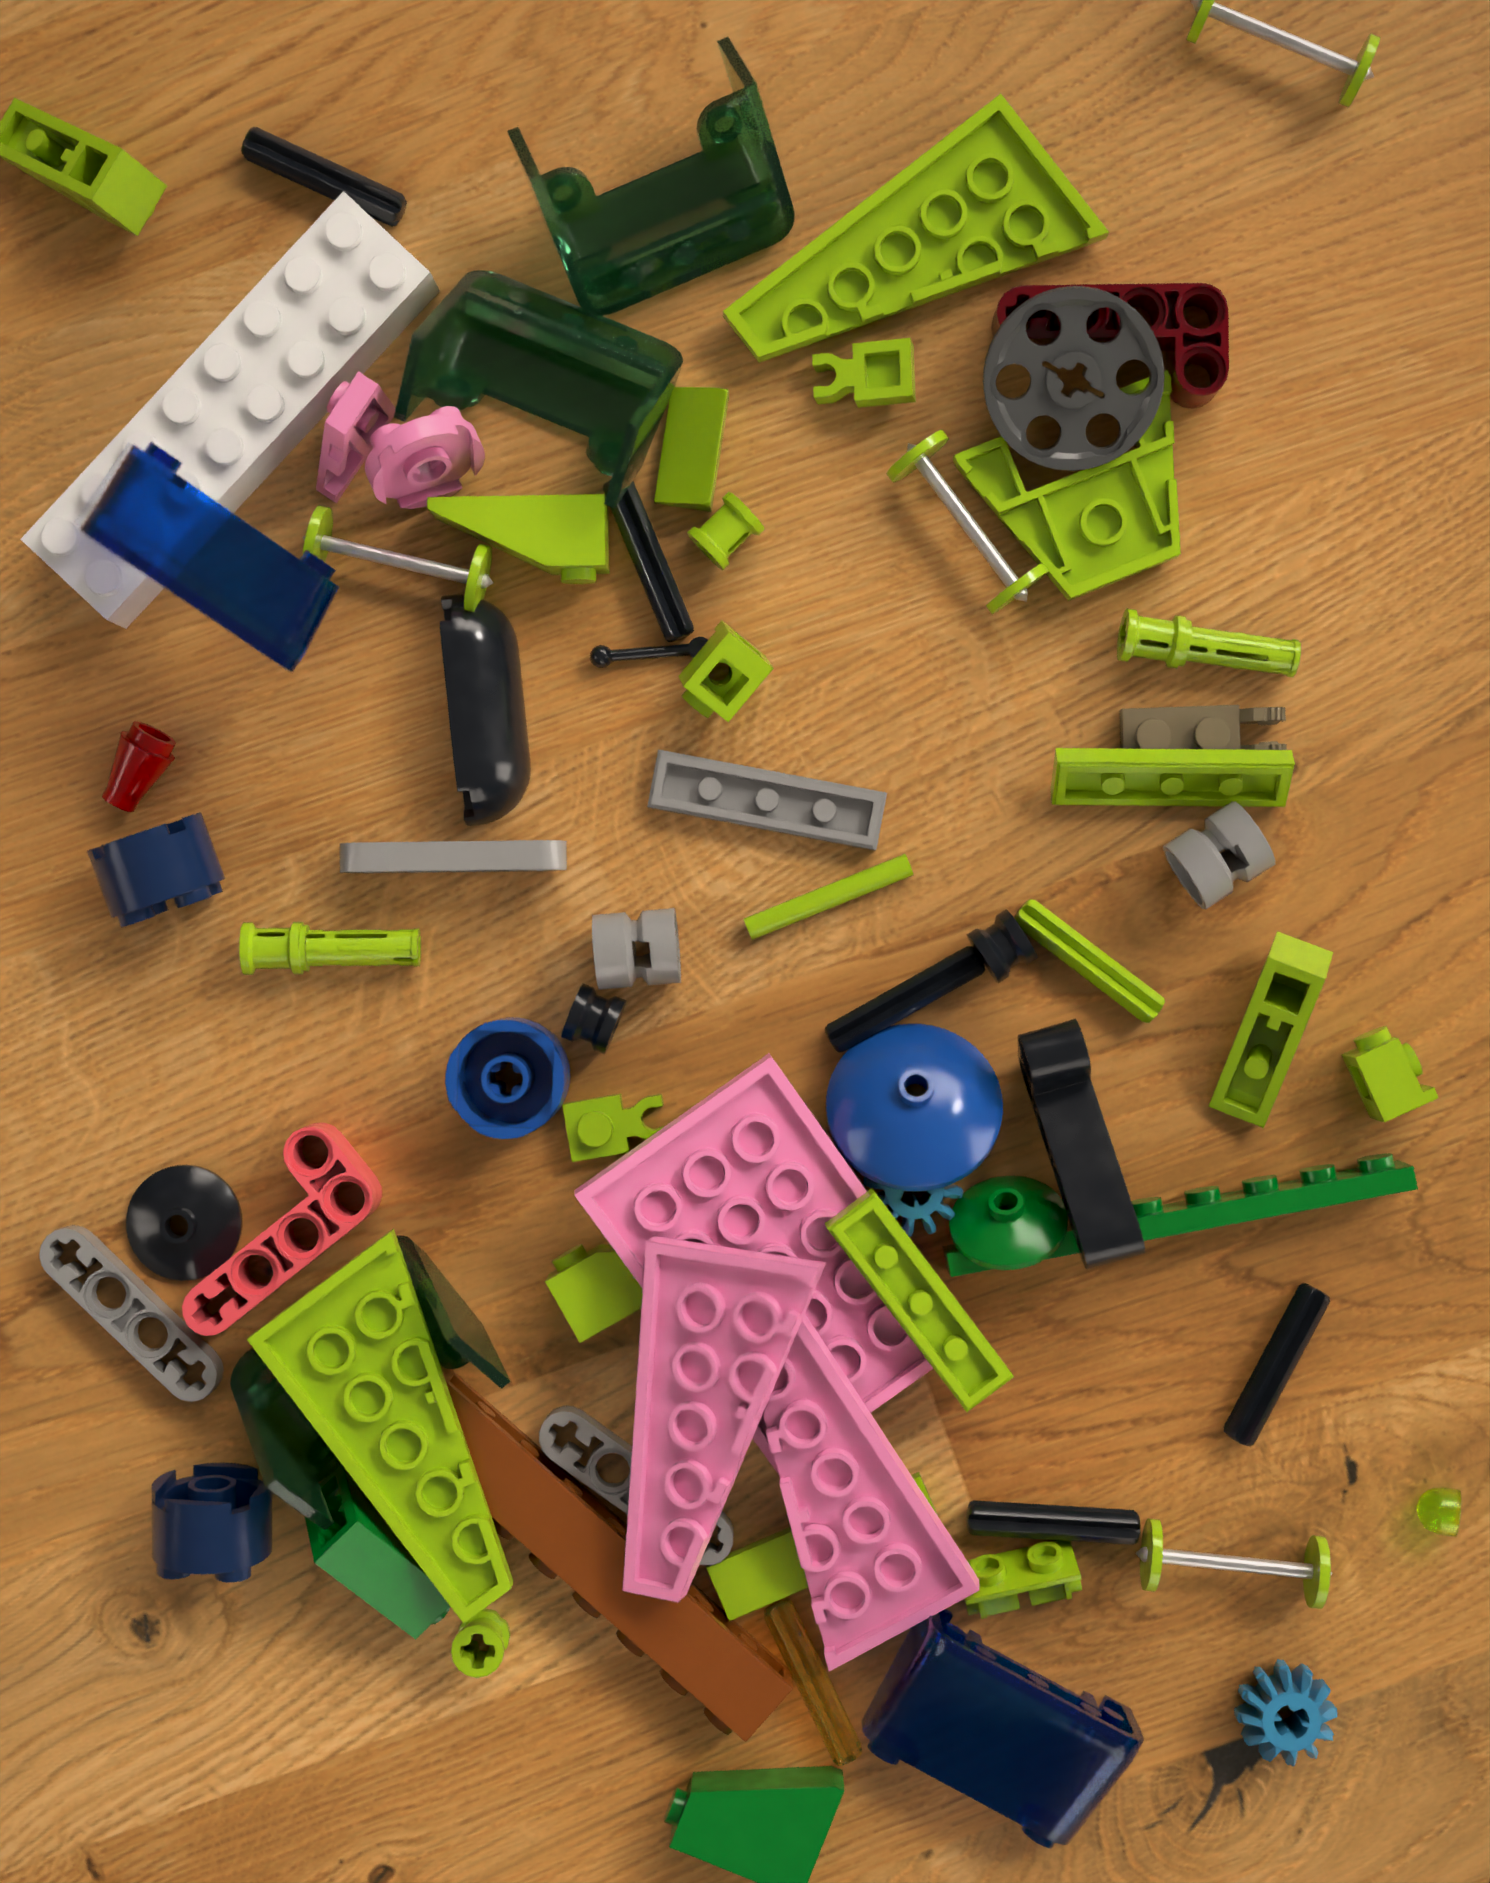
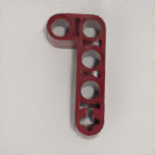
(1174, 335)

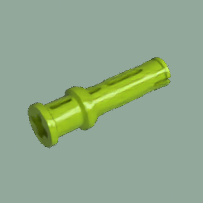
(1181, 642)
(300, 948)

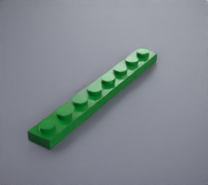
(1259, 1199)

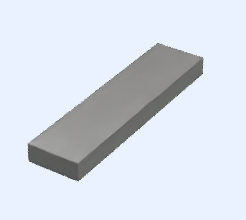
(767, 800)

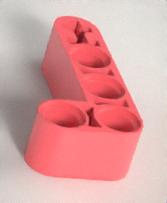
(278, 1241)

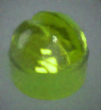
(1440, 1510)

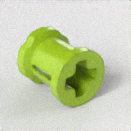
(725, 530)
(466, 1651)

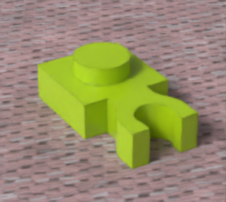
(876, 375)
(602, 1125)

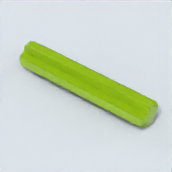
(1089, 961)

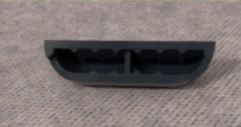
(485, 709)

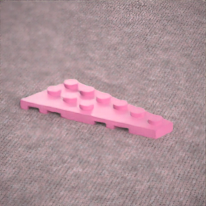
(706, 1368)
(855, 1512)

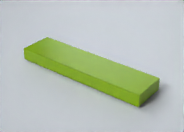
(1171, 777)
(919, 1300)
(764, 1571)

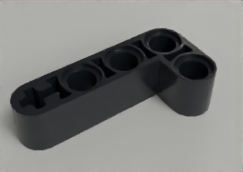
(1079, 1144)

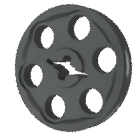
(1101, 363)

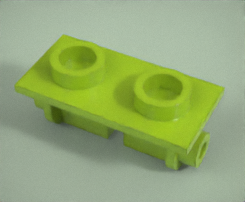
(1043, 1570)

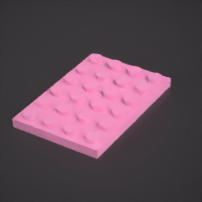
(761, 1178)

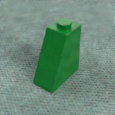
(371, 1559)
(757, 1820)

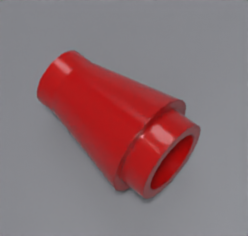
(138, 763)

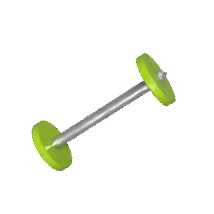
(1358, 69)
(918, 458)
(320, 541)
(1314, 1570)

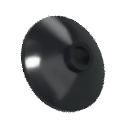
(211, 1216)

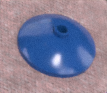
(908, 1138)

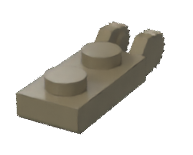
(1195, 727)

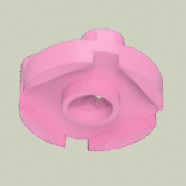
(423, 457)

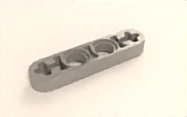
(453, 856)
(125, 1320)
(611, 1443)

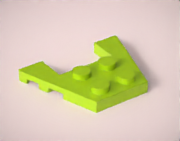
(1095, 521)

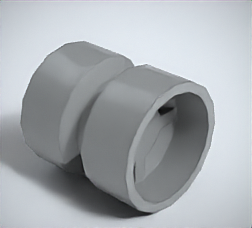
(1208, 873)
(616, 950)

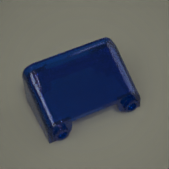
(999, 1731)

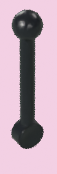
(602, 656)

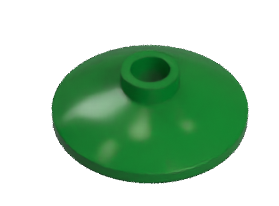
(1008, 1222)

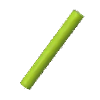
(828, 896)

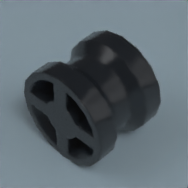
(1002, 946)
(593, 1018)

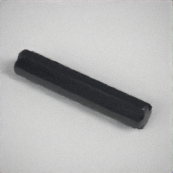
(322, 175)
(651, 565)
(905, 999)
(1276, 1364)
(1053, 1522)

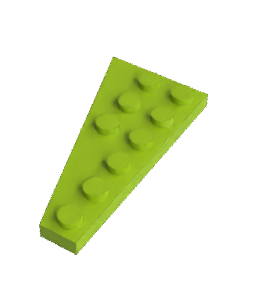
(946, 222)
(376, 1394)

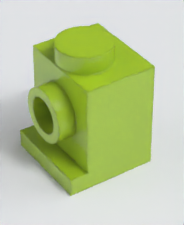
(746, 672)
(1387, 1075)

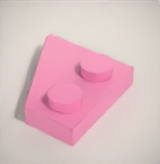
(354, 415)

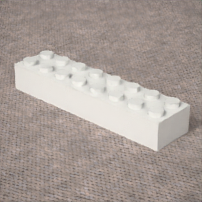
(251, 388)

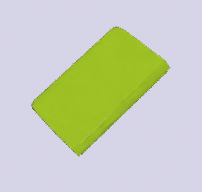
(692, 447)

